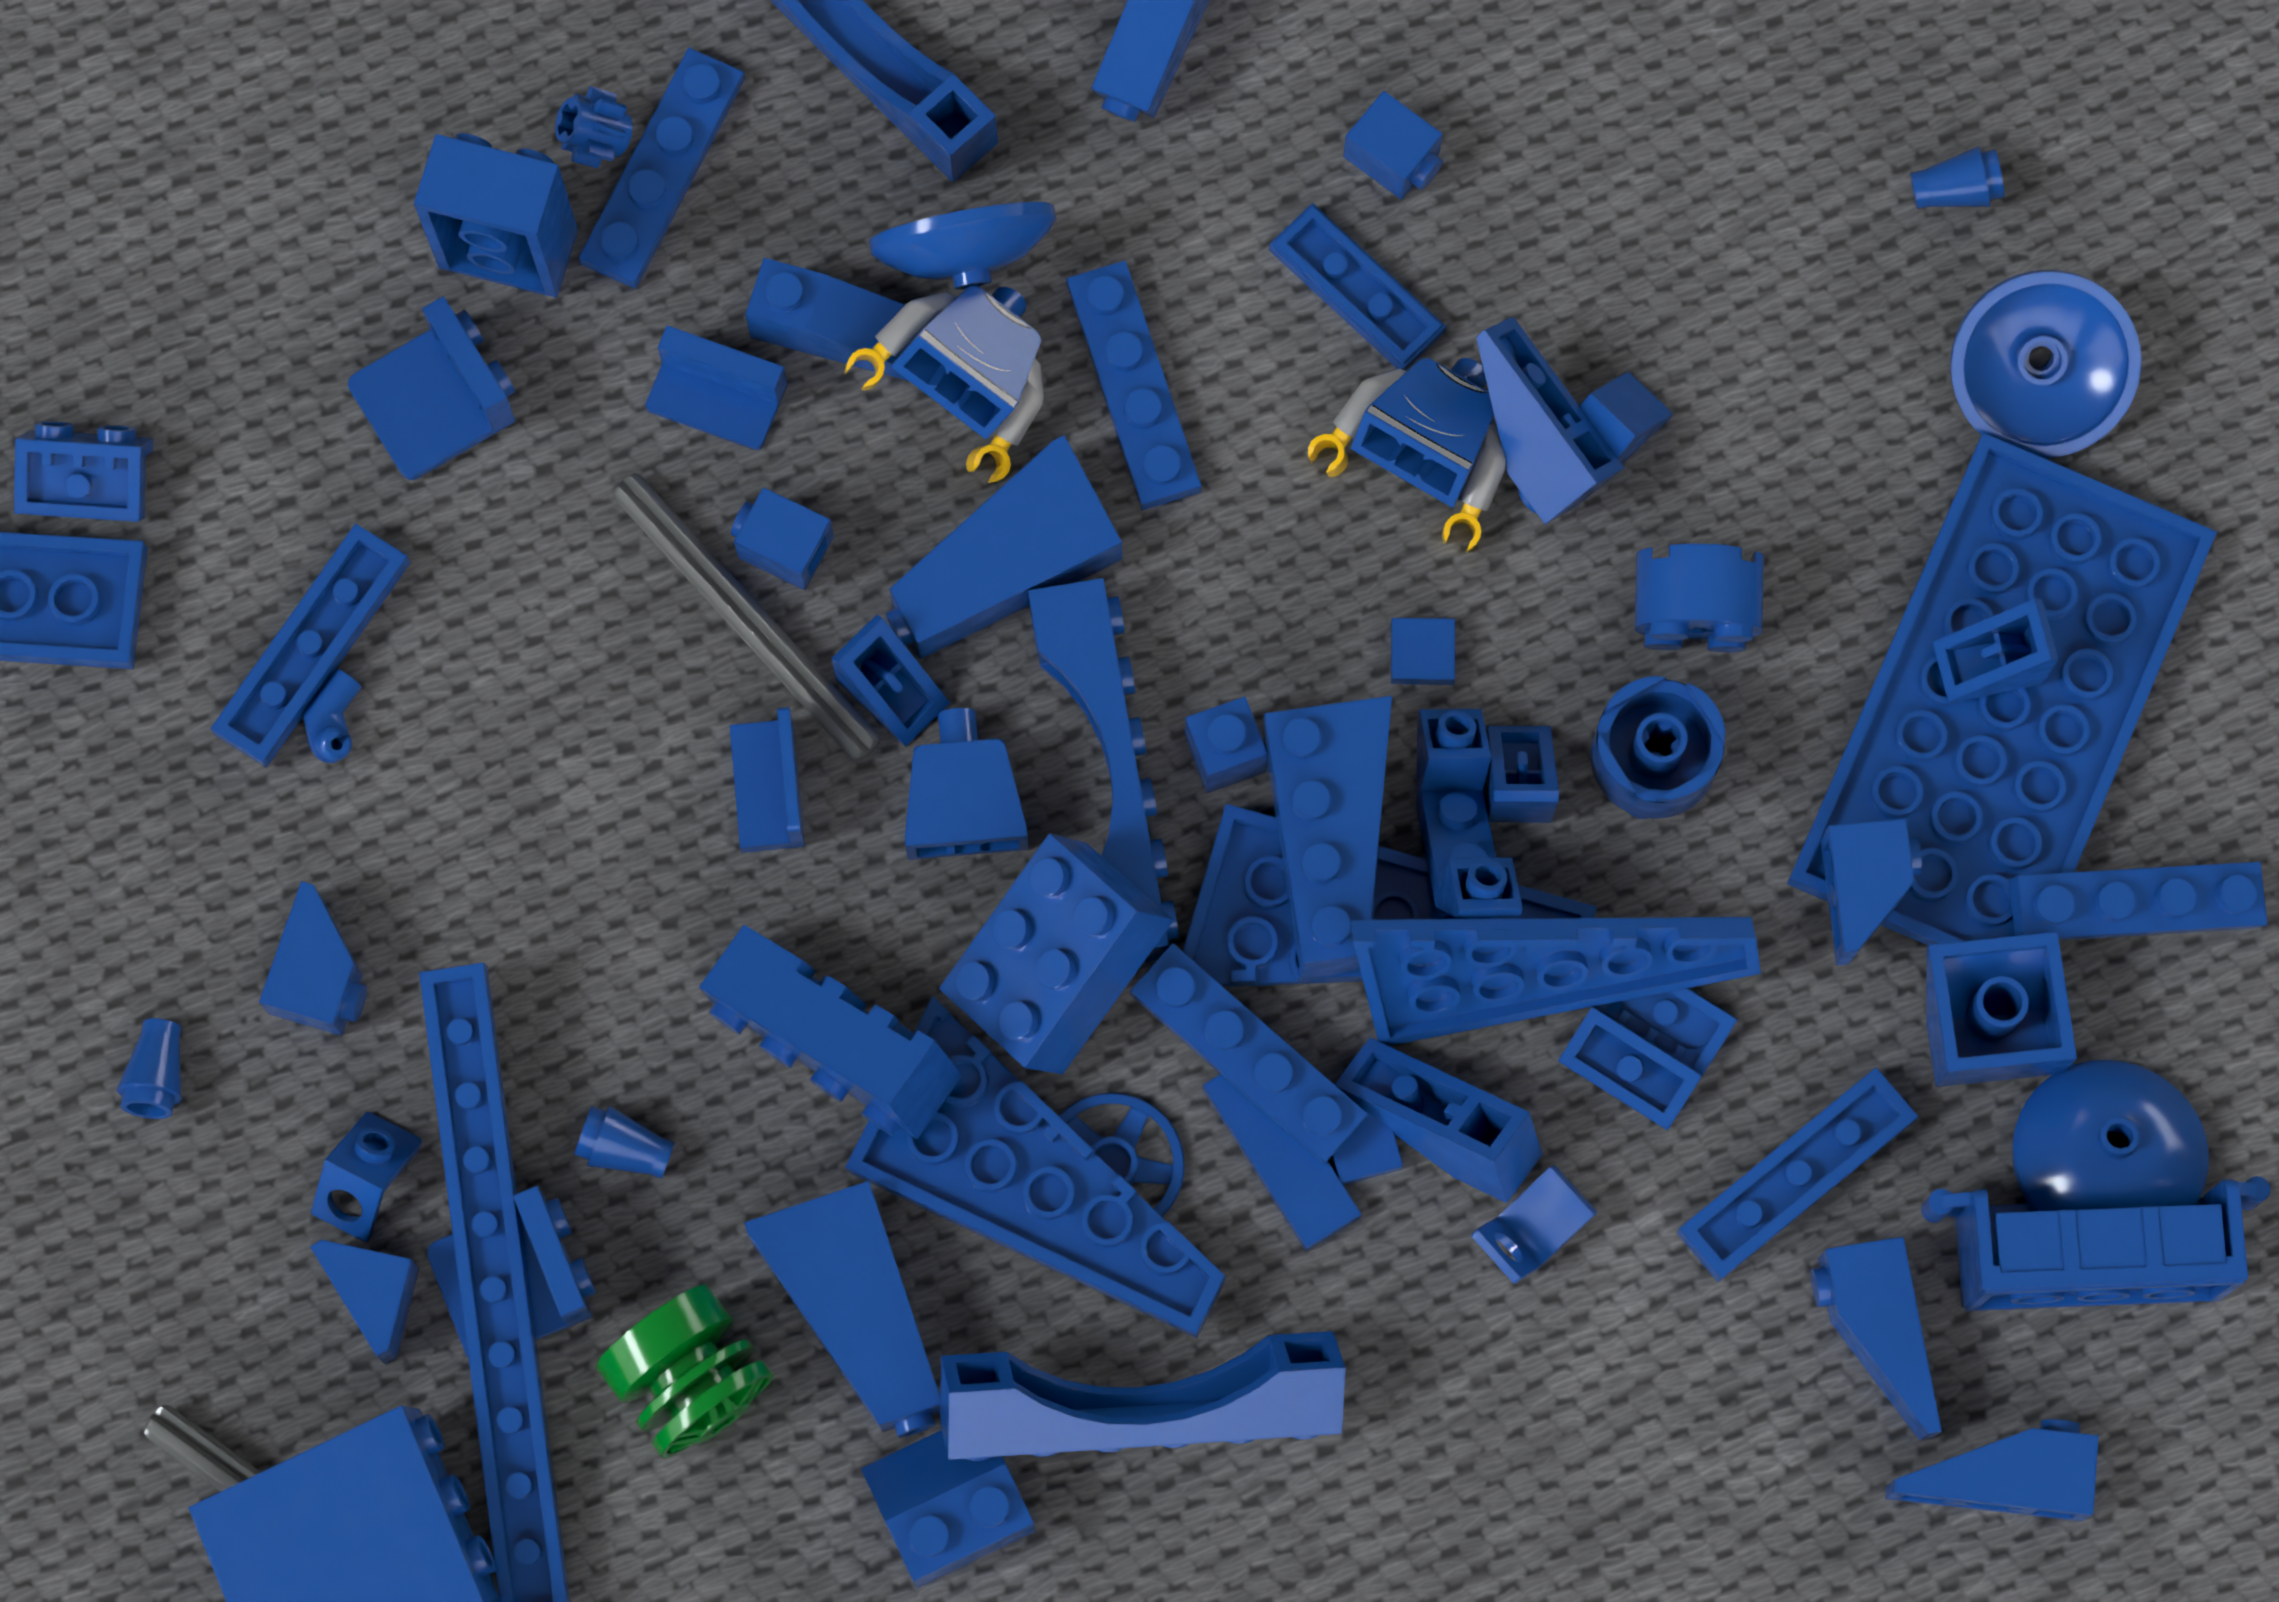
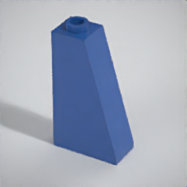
(1146, 55)
(1026, 537)
(850, 1292)

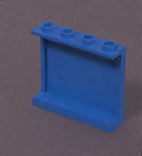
(351, 1523)

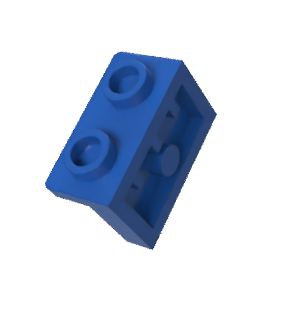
(81, 472)

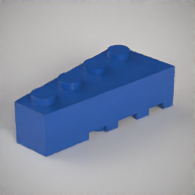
(1328, 810)

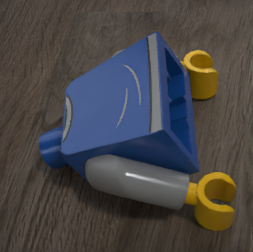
(971, 360)
(1428, 430)

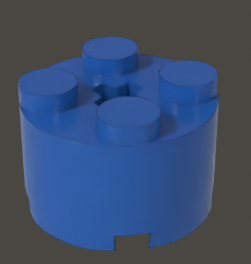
(1699, 595)
(1665, 713)

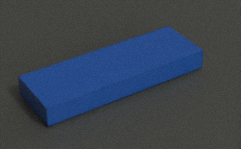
(1357, 288)
(1298, 1183)

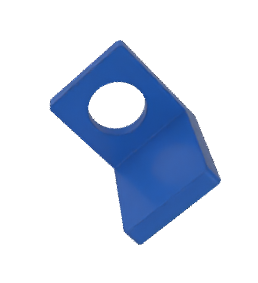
(365, 1167)
(1535, 1225)

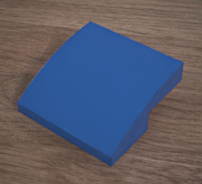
(1650, 1049)

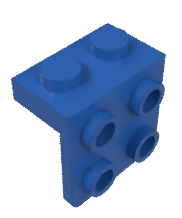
(434, 394)
(555, 1281)

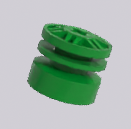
(678, 1363)

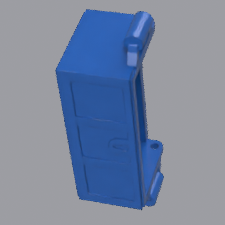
(2098, 1255)

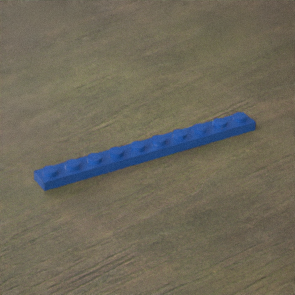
(494, 1285)

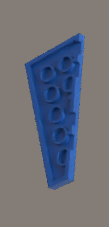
(1488, 972)
(1033, 1185)

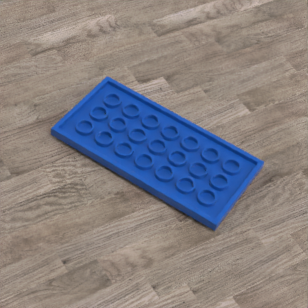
(2021, 772)

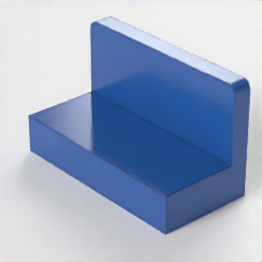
(716, 388)
(767, 784)

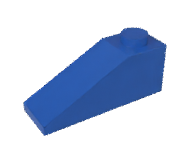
(1543, 432)
(1445, 1118)
(1878, 1318)
(2028, 1473)

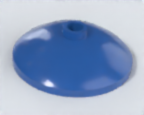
(965, 242)
(2070, 397)
(2065, 1152)

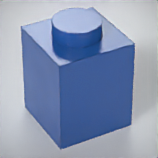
(1394, 146)
(781, 537)
(1226, 744)

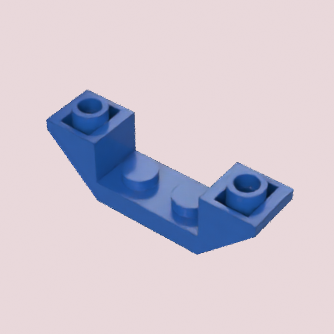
(1455, 820)

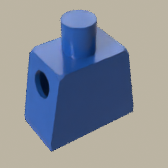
(962, 794)

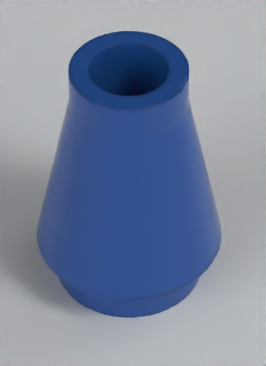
(1961, 181)
(153, 1072)
(622, 1144)

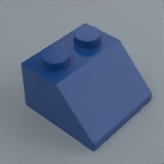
(1998, 1009)
(945, 1508)

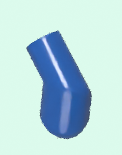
(325, 718)

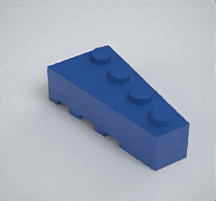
(826, 1028)

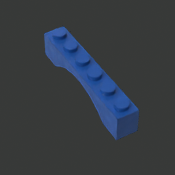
(903, 83)
(1077, 648)
(1271, 1391)

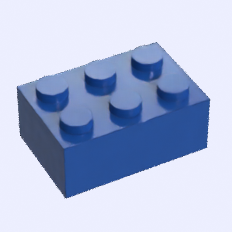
(496, 214)
(1055, 954)

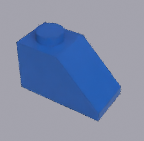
(1866, 878)
(313, 969)

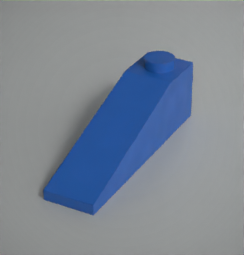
(817, 314)

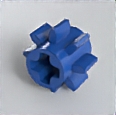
(593, 127)

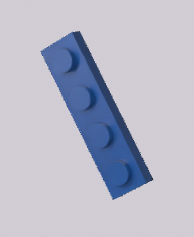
(662, 168)
(1133, 385)
(310, 645)
(2139, 901)
(1248, 1054)
(1797, 1174)

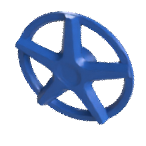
(1119, 1149)

